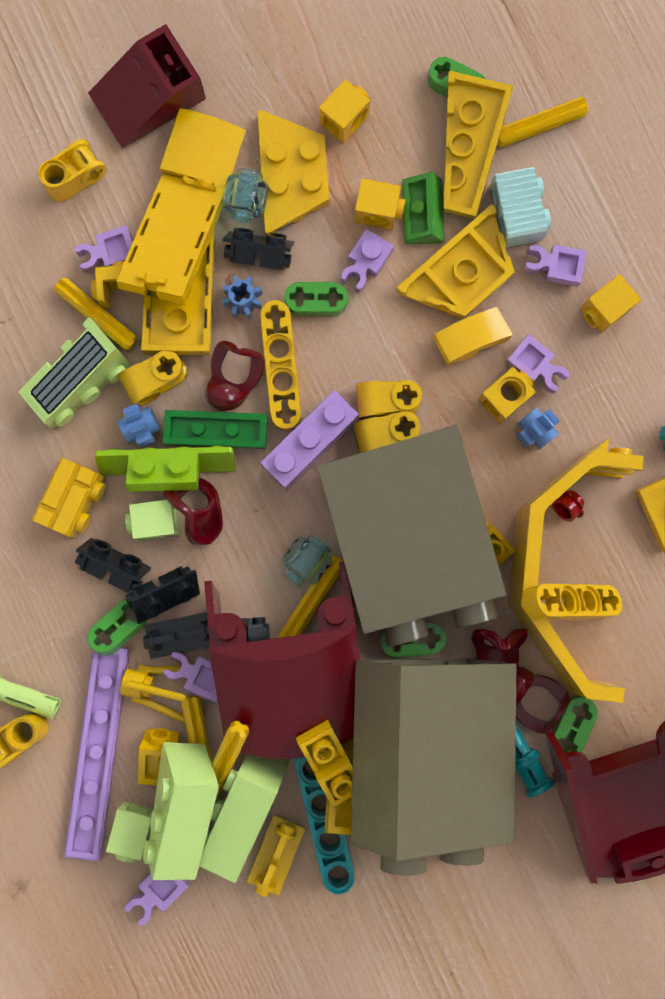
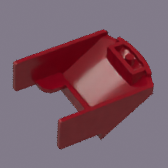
(288, 681)
(615, 808)

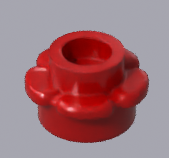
(569, 506)

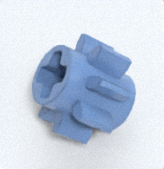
(239, 288)
(138, 425)
(538, 428)

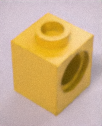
(344, 110)
(378, 204)
(609, 304)
(500, 407)

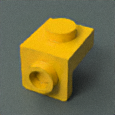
(104, 283)

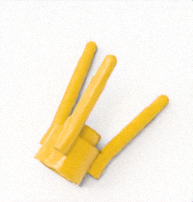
(139, 685)

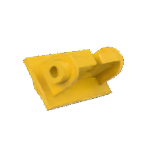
(275, 856)

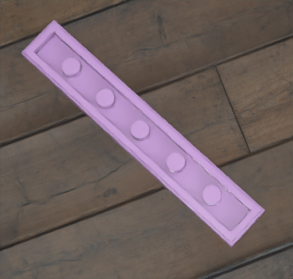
(96, 757)

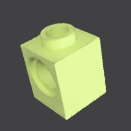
(152, 520)
(130, 832)

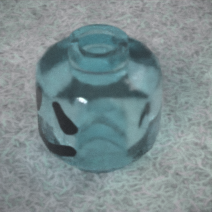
(245, 195)
(306, 560)

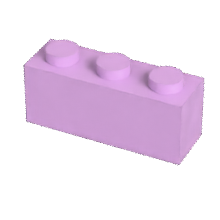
(310, 440)

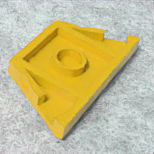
(294, 170)
(463, 269)

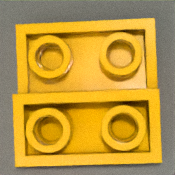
(202, 147)

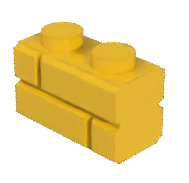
(69, 498)

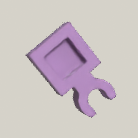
(111, 248)
(368, 257)
(562, 264)
(534, 361)
(197, 676)
(158, 893)

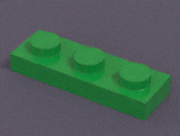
(215, 429)

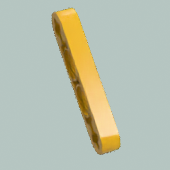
(282, 365)
(573, 599)

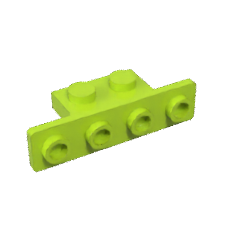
(164, 468)

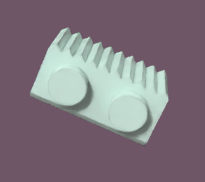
(520, 206)

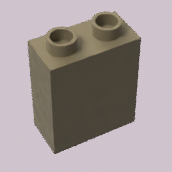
(413, 535)
(433, 760)

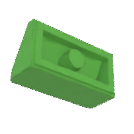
(423, 209)

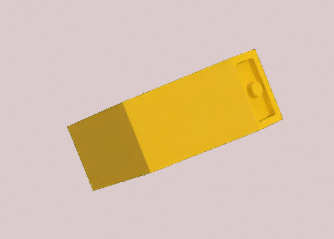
(526, 563)

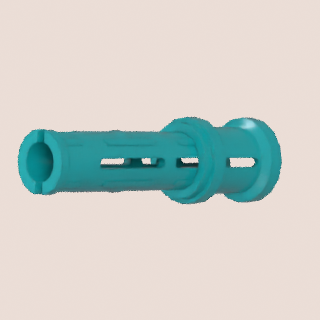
(527, 760)

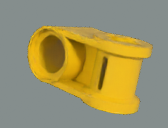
(73, 170)
(149, 378)
(380, 398)
(382, 430)
(13, 740)

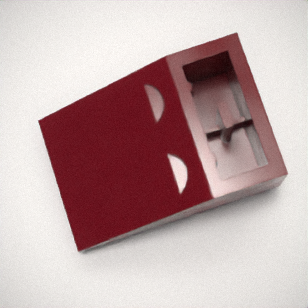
(147, 87)

